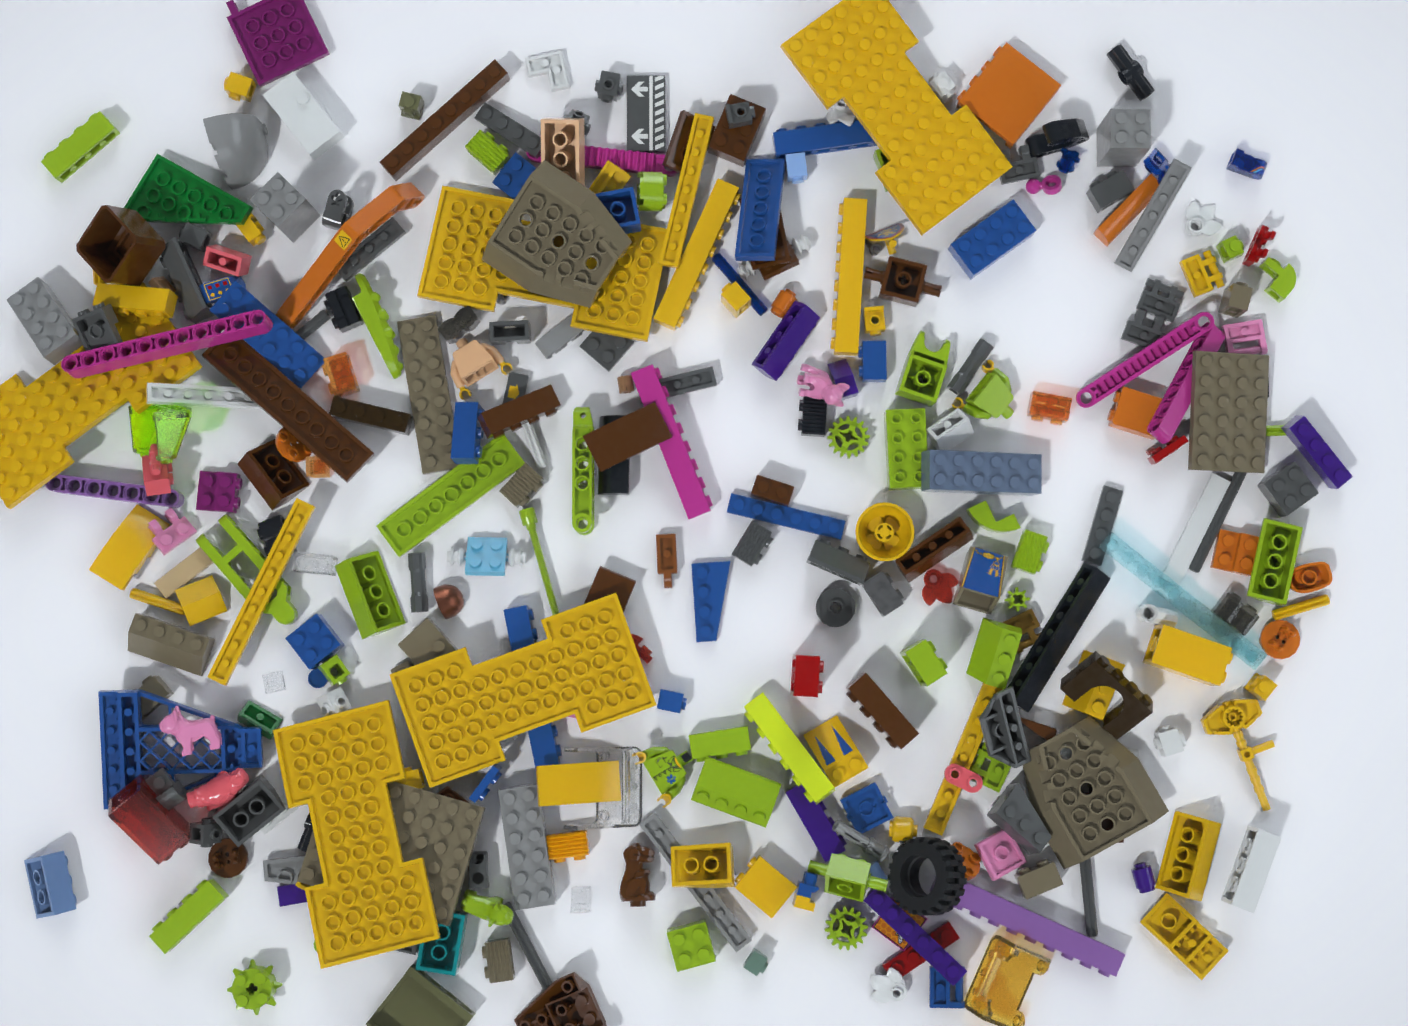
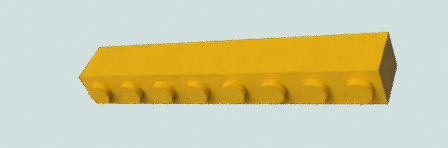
(696, 255)
(849, 276)

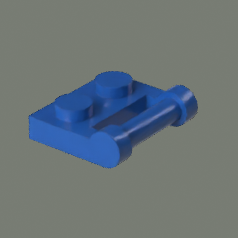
(940, 991)

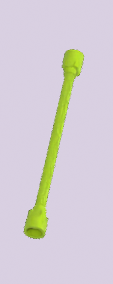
(529, 519)

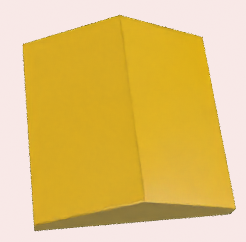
(201, 600)

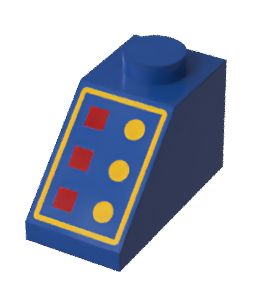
(215, 289)

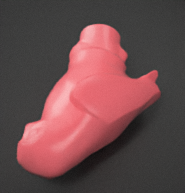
(218, 790)

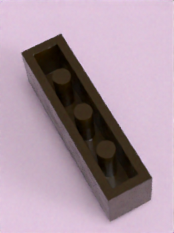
(371, 415)

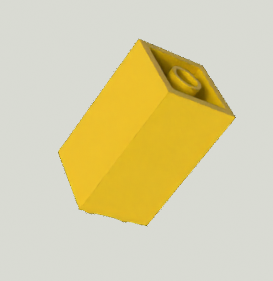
(1188, 655)

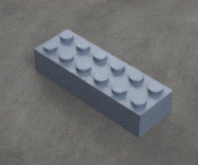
(981, 472)

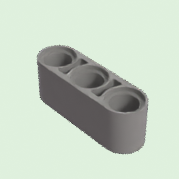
(558, 338)

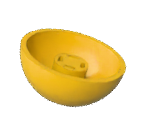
(894, 522)

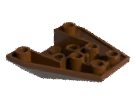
(564, 1003)

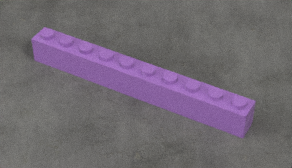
(1040, 929)

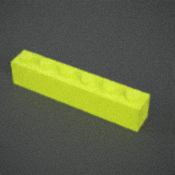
(789, 748)

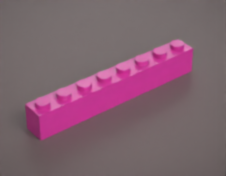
(674, 449)

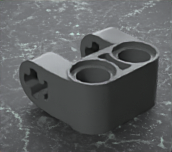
(337, 212)

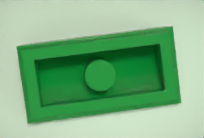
(256, 716)

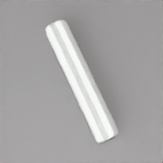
(534, 445)

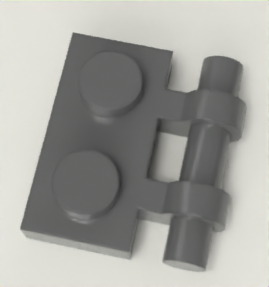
(1157, 304)

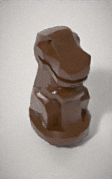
(635, 881)

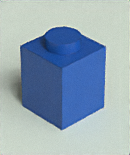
(671, 701)

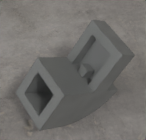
(168, 792)

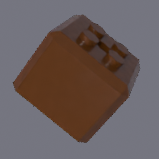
(120, 246)

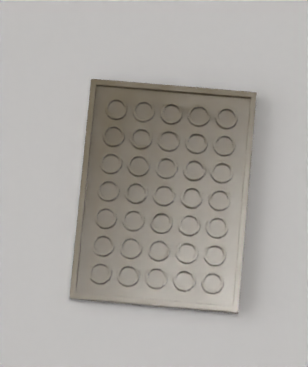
(427, 828)

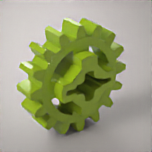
(860, 441)
(854, 924)

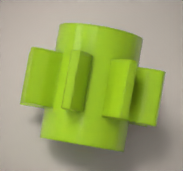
(1022, 599)

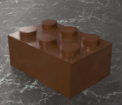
(736, 142)

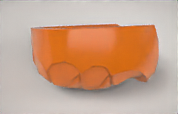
(1311, 577)

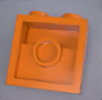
(1234, 552)

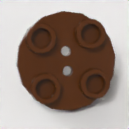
(219, 860)

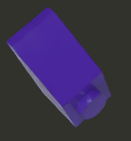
(842, 373)

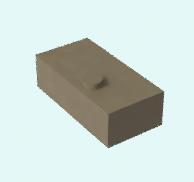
(426, 643)

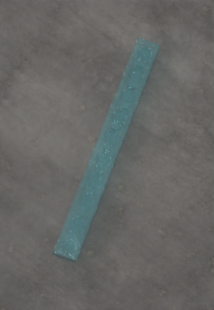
(1182, 600)

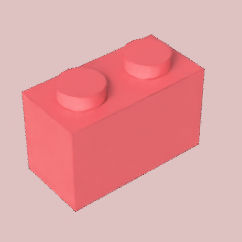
(227, 260)

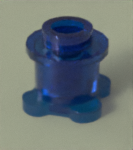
(1068, 160)

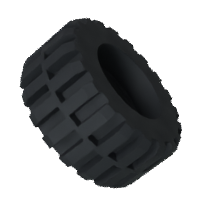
(905, 876)

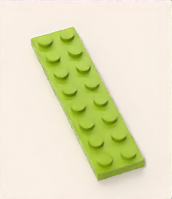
(450, 496)

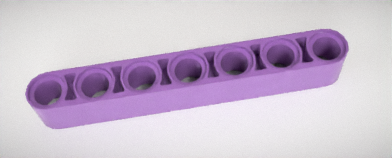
(105, 491)

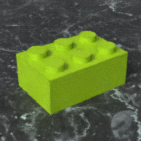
(924, 662)

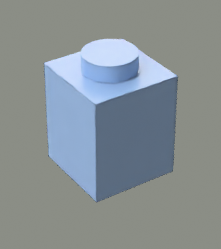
(796, 167)

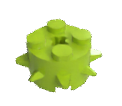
(243, 992)

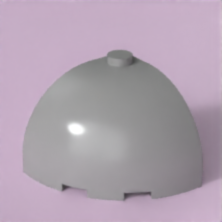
(239, 146)

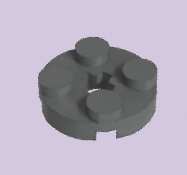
(828, 616)

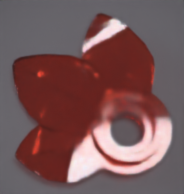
(940, 589)

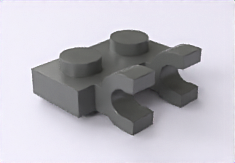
(1023, 169)
(1140, 334)

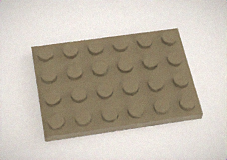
(1228, 412)

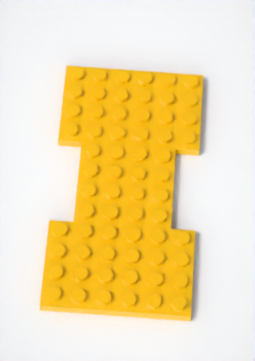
(932, 155)
(460, 277)
(58, 409)
(466, 709)
(368, 892)

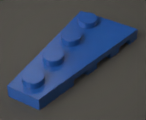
(708, 592)

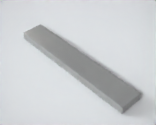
(1152, 215)

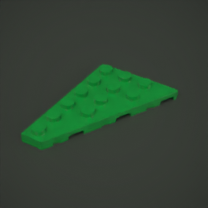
(178, 196)

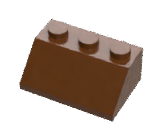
(272, 474)

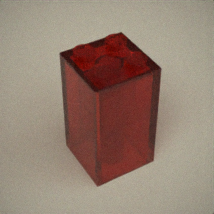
(147, 822)

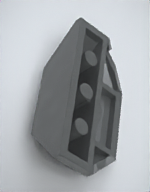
(1004, 730)

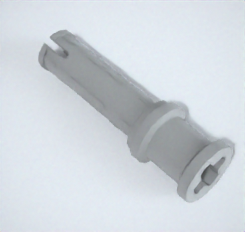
(867, 844)

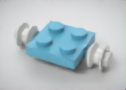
(486, 556)

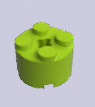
(651, 191)

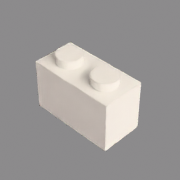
(950, 430)

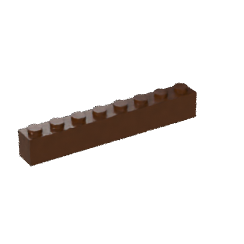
(445, 120)

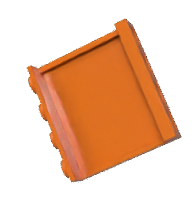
(1009, 94)

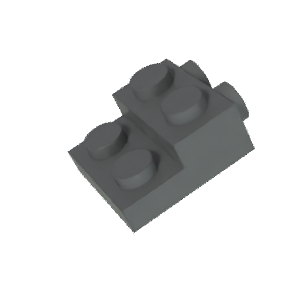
(97, 327)

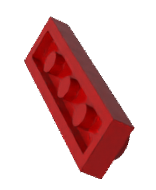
(910, 959)

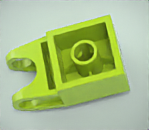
(924, 364)

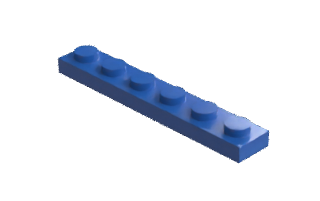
(786, 516)

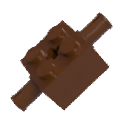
(914, 281)

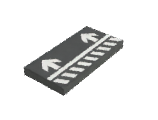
(646, 113)

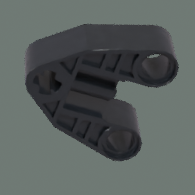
(1056, 136)

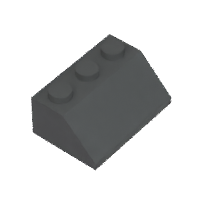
(838, 561)
(249, 810)

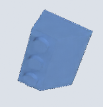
(50, 884)

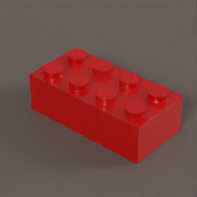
(806, 676)

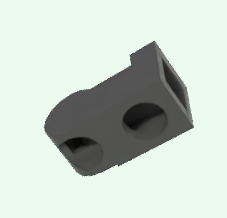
(478, 870)

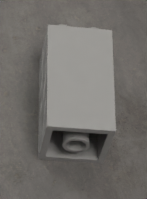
(1123, 137)
(285, 207)

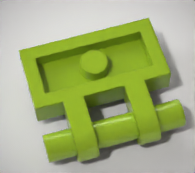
(995, 773)

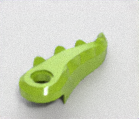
(376, 322)

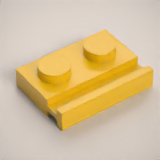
(610, 179)

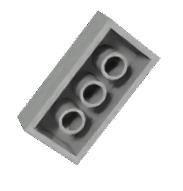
(45, 320)

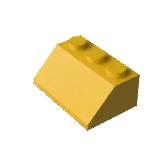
(1096, 700)

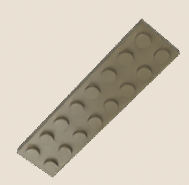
(428, 392)

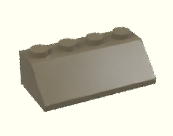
(169, 644)

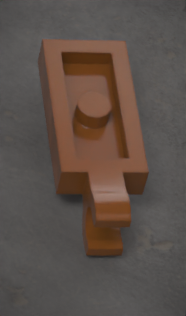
(666, 557)

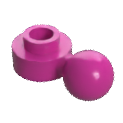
(1050, 185)

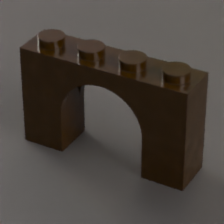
(1099, 672)

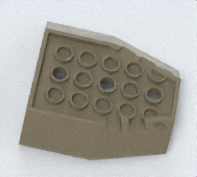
(563, 209)
(1119, 791)

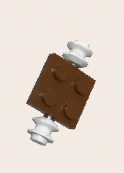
(796, 246)

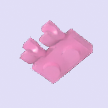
(172, 536)

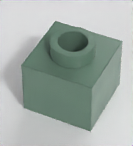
(756, 962)

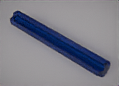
(733, 276)

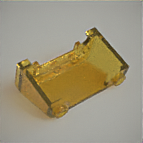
(1003, 981)

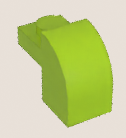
(1283, 278)

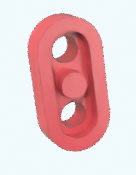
(963, 778)

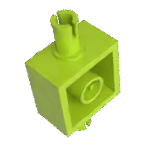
(847, 877)

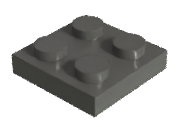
(606, 348)

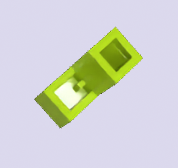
(984, 518)

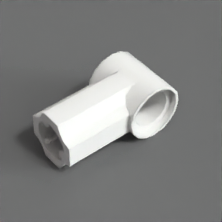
(1158, 615)

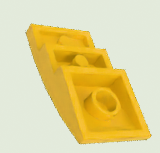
(127, 548)
(578, 783)
(1184, 936)

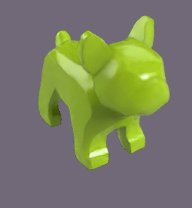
(487, 908)

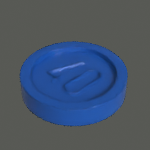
(317, 679)

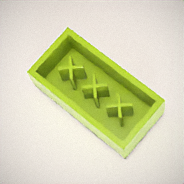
(904, 443)

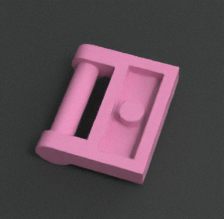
(1245, 332)

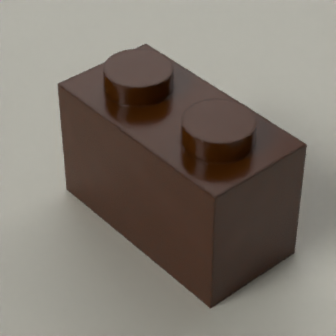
(772, 490)

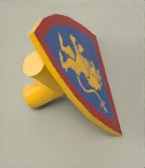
(887, 235)

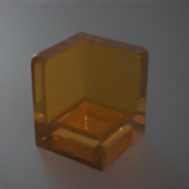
(316, 468)

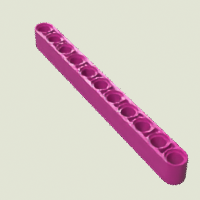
(175, 340)

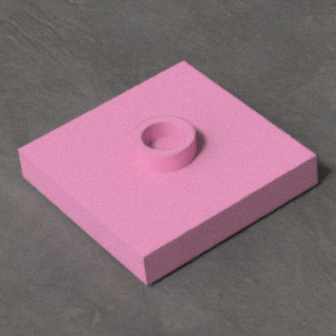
(1000, 854)

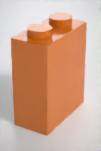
(1133, 411)

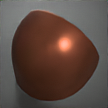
(449, 600)

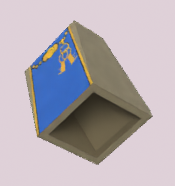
(981, 580)

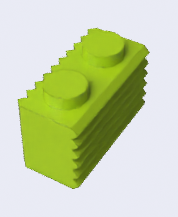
(488, 152)
(1029, 552)

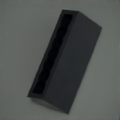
(616, 478)

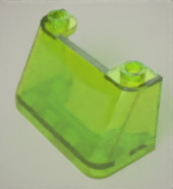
(160, 426)

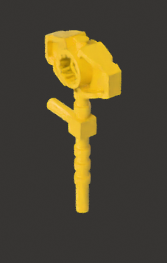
(1230, 719)

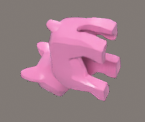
(821, 386)
(191, 730)

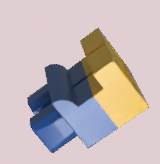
(804, 890)

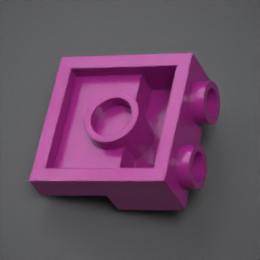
(219, 492)

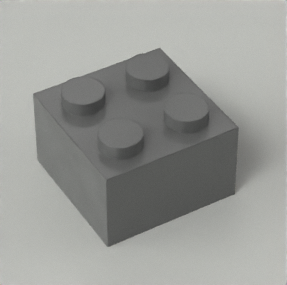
(1288, 489)

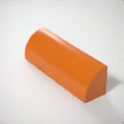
(1127, 211)

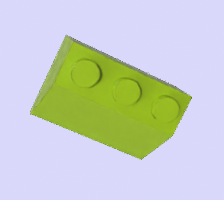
(994, 653)

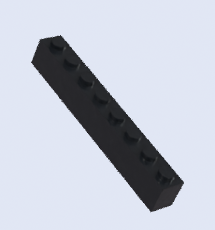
(1058, 635)

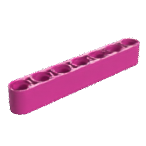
(1178, 395)

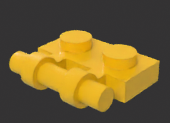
(1197, 276)

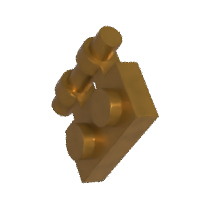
(1027, 622)

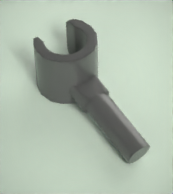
(870, 246)

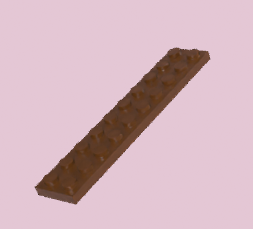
(290, 407)

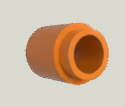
(783, 302)

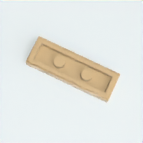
(183, 573)

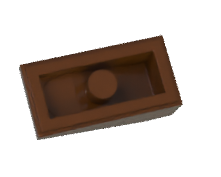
(1041, 730)

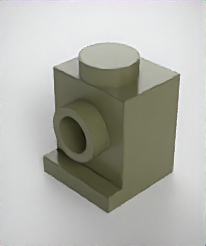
(411, 105)

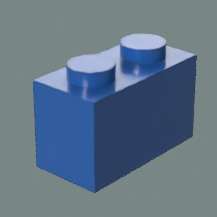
(873, 361)

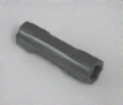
(970, 367)
(417, 569)

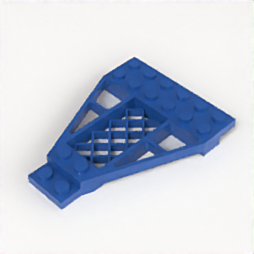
(123, 743)

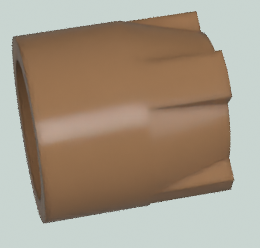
(625, 384)

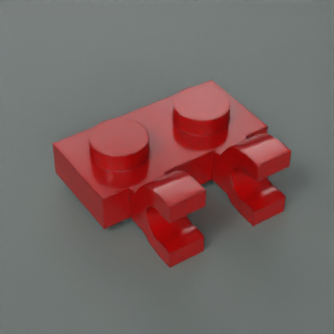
(1254, 251)
(1159, 453)

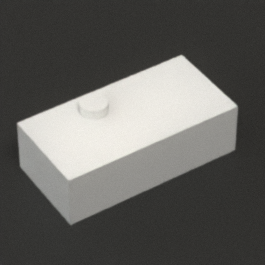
(303, 116)
(1251, 869)

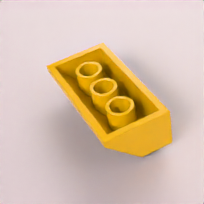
(1188, 856)

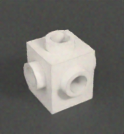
(334, 702)

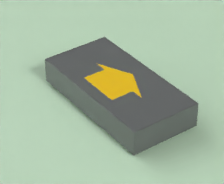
(515, 386)

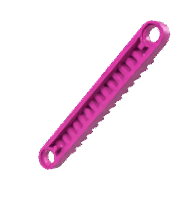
(627, 160)
(1144, 359)

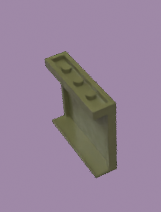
(420, 1002)

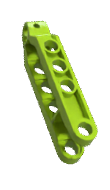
(582, 498)
(280, 606)

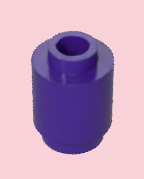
(1143, 877)

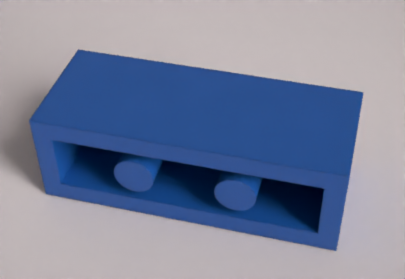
(467, 433)

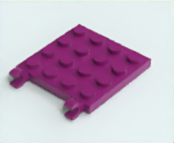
(276, 37)

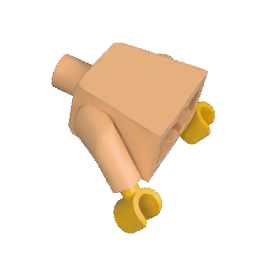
(474, 362)

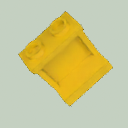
(764, 886)

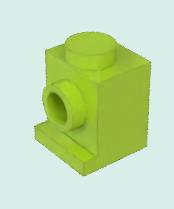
(1230, 249)
(336, 663)

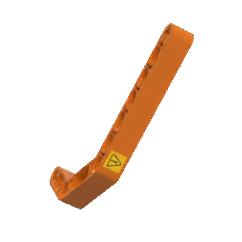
(341, 247)

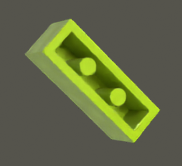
(720, 743)

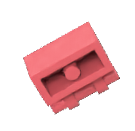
(156, 475)

